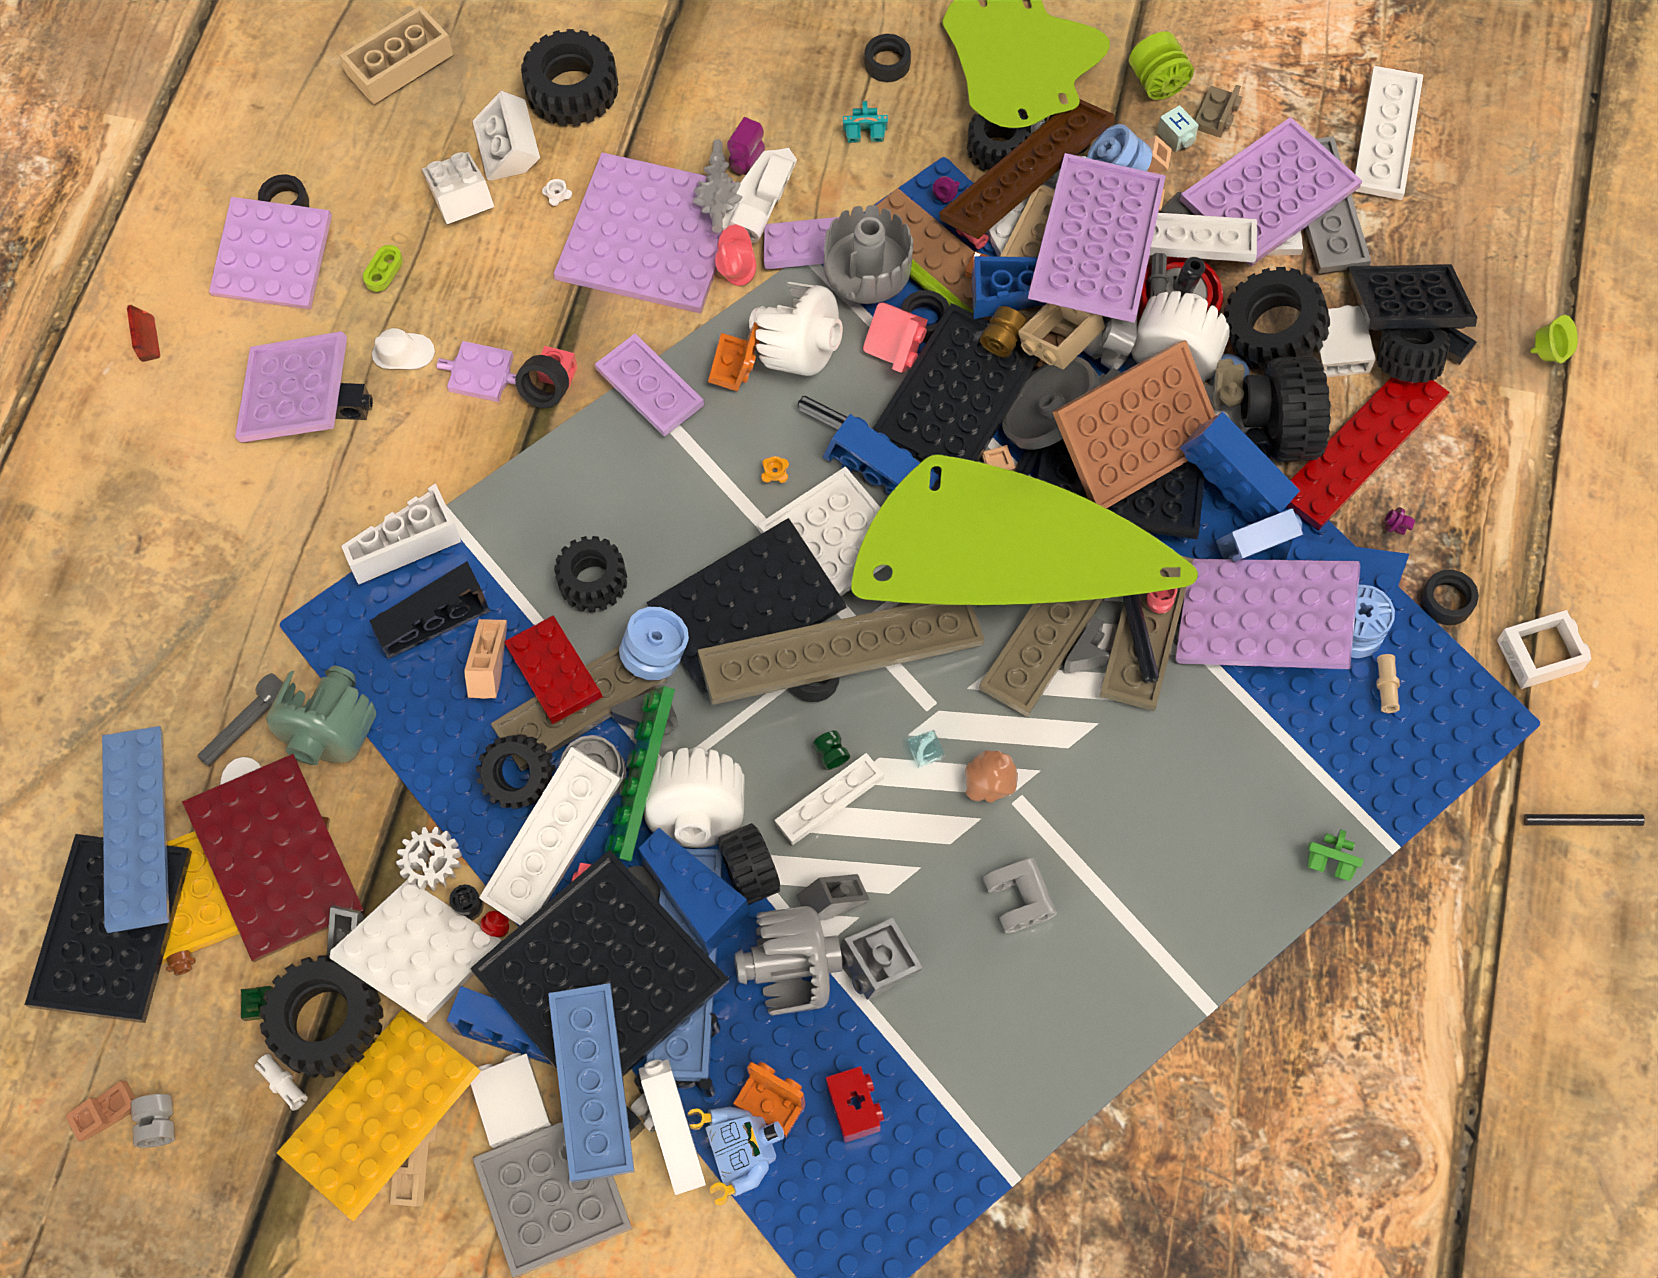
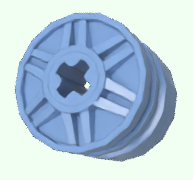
(1372, 620)

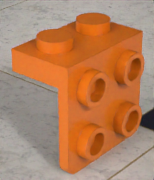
(733, 360)
(771, 1097)

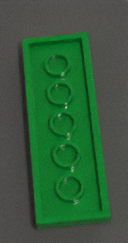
(642, 766)

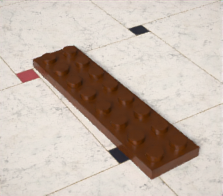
(1025, 169)

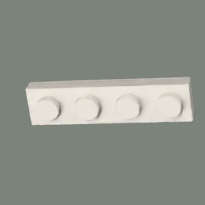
(829, 799)

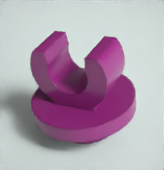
(945, 189)
(1398, 521)

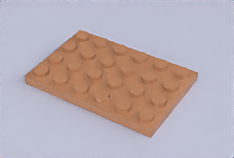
(1135, 424)

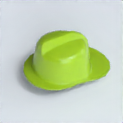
(1556, 340)

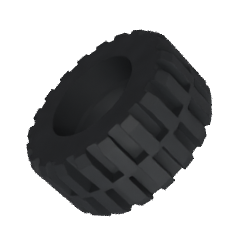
(567, 53)
(1269, 291)
(1298, 408)
(294, 992)

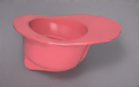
(735, 255)

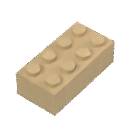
(397, 54)

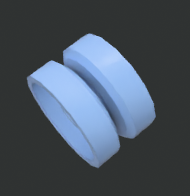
(1121, 147)
(653, 643)

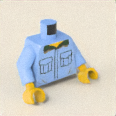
(740, 1147)

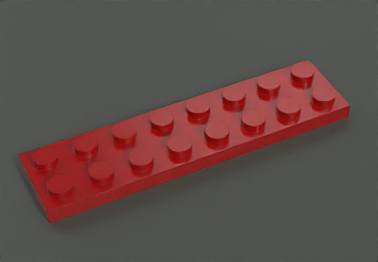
(1363, 447)

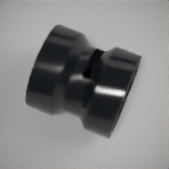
(469, 907)

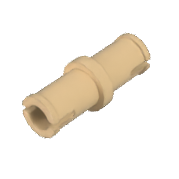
(1388, 683)

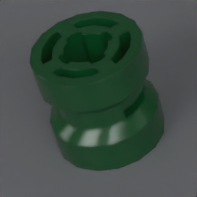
(831, 750)

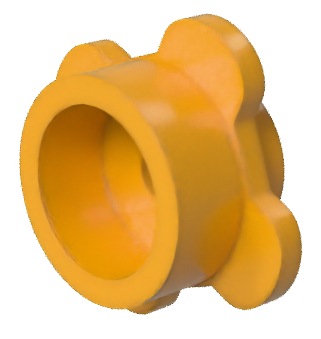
(775, 463)

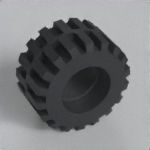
(987, 151)
(1413, 353)
(591, 554)
(492, 774)
(749, 863)

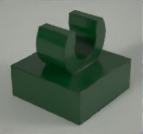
(251, 1002)

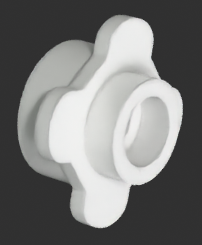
(553, 187)

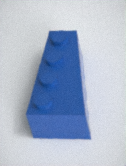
(1377, 567)
(487, 1022)

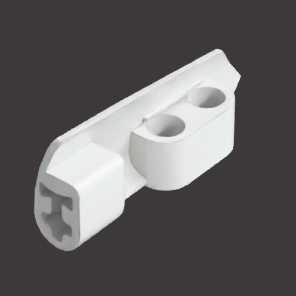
(761, 191)

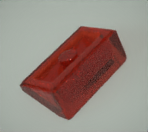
(143, 334)

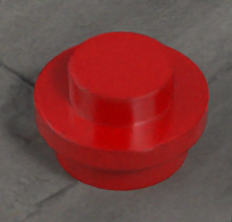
(495, 924)

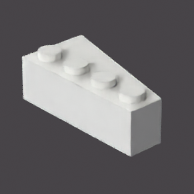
(402, 537)

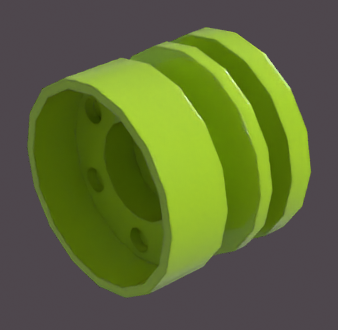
(1161, 65)

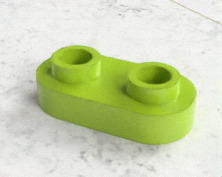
(381, 270)

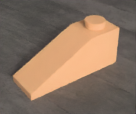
(486, 659)

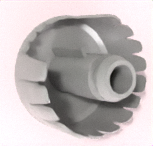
(868, 254)
(790, 950)

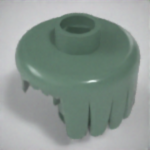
(328, 724)

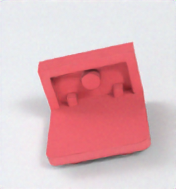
(895, 336)

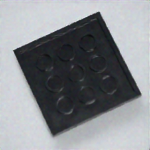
(1411, 297)

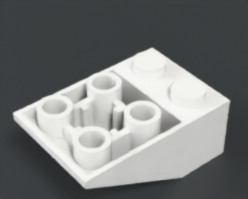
(458, 187)

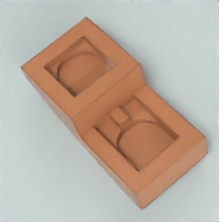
(101, 1112)

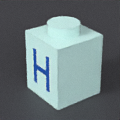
(1177, 128)

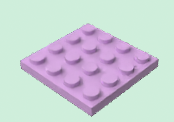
(270, 253)
(291, 387)

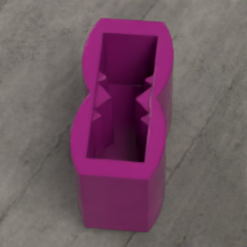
(745, 145)

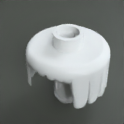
(1182, 320)
(802, 336)
(695, 797)

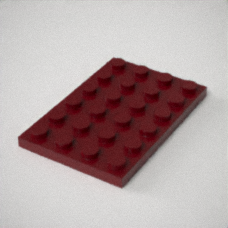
(271, 856)

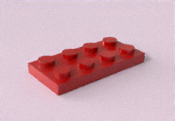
(553, 669)

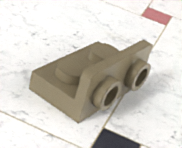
(1217, 110)

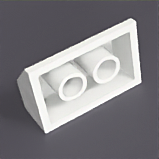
(506, 137)

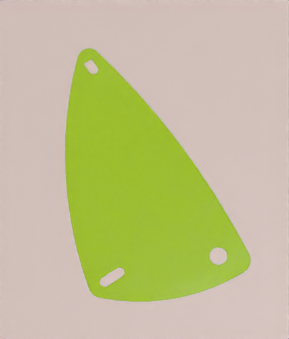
(1005, 542)

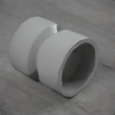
(152, 1120)

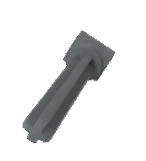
(266, 691)

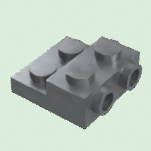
(878, 958)

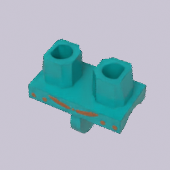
(863, 120)

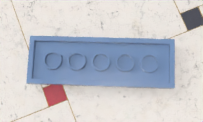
(591, 1083)

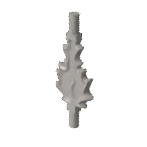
(718, 192)

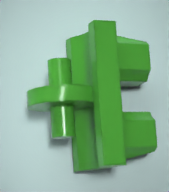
(1347, 863)

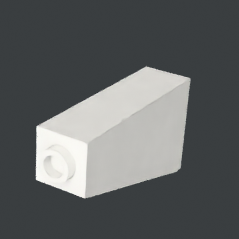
(671, 1126)

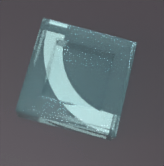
(926, 748)

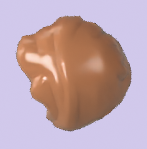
(991, 776)

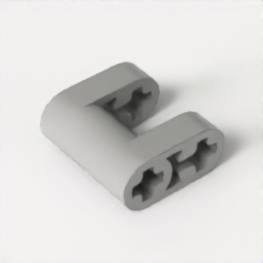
(1033, 890)

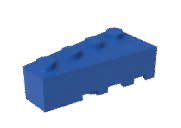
(1002, 283)
(871, 455)
(695, 891)

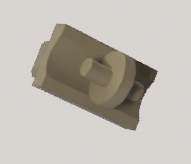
(1228, 384)

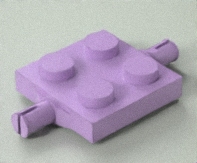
(479, 371)

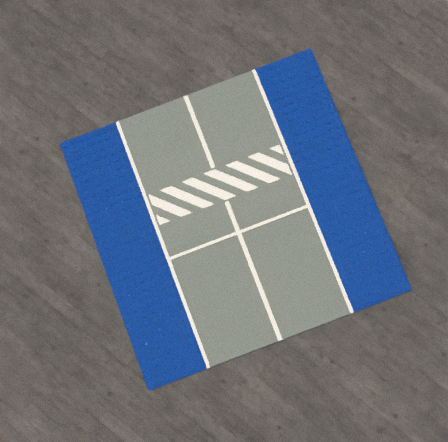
(1155, 831)

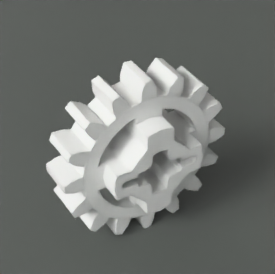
(418, 853)

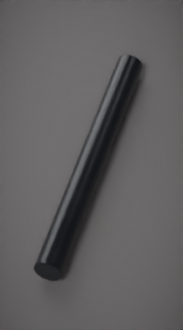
(1584, 820)

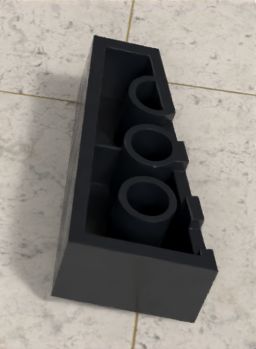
(430, 611)

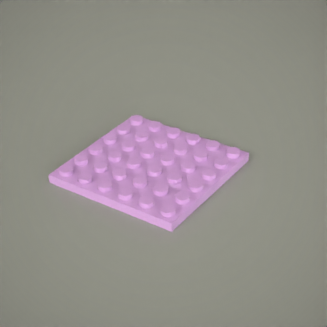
(642, 235)

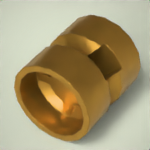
(1003, 333)

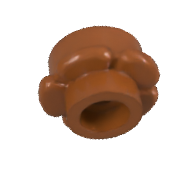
(180, 962)

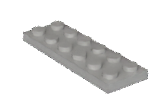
(1337, 234)

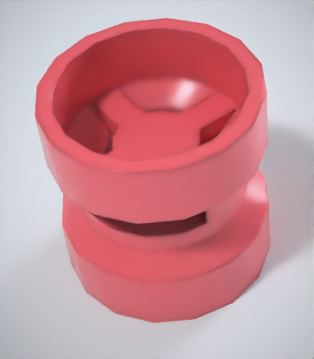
(1161, 606)

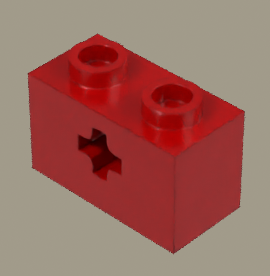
(854, 1122)

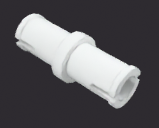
(281, 1082)

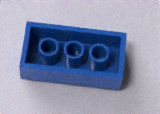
(1239, 469)

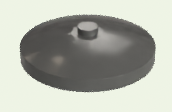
(1031, 419)

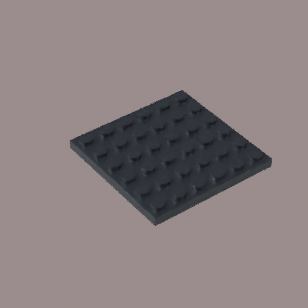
(599, 934)

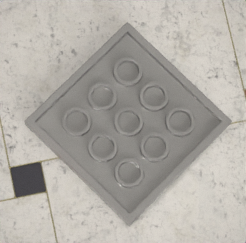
(537, 1206)

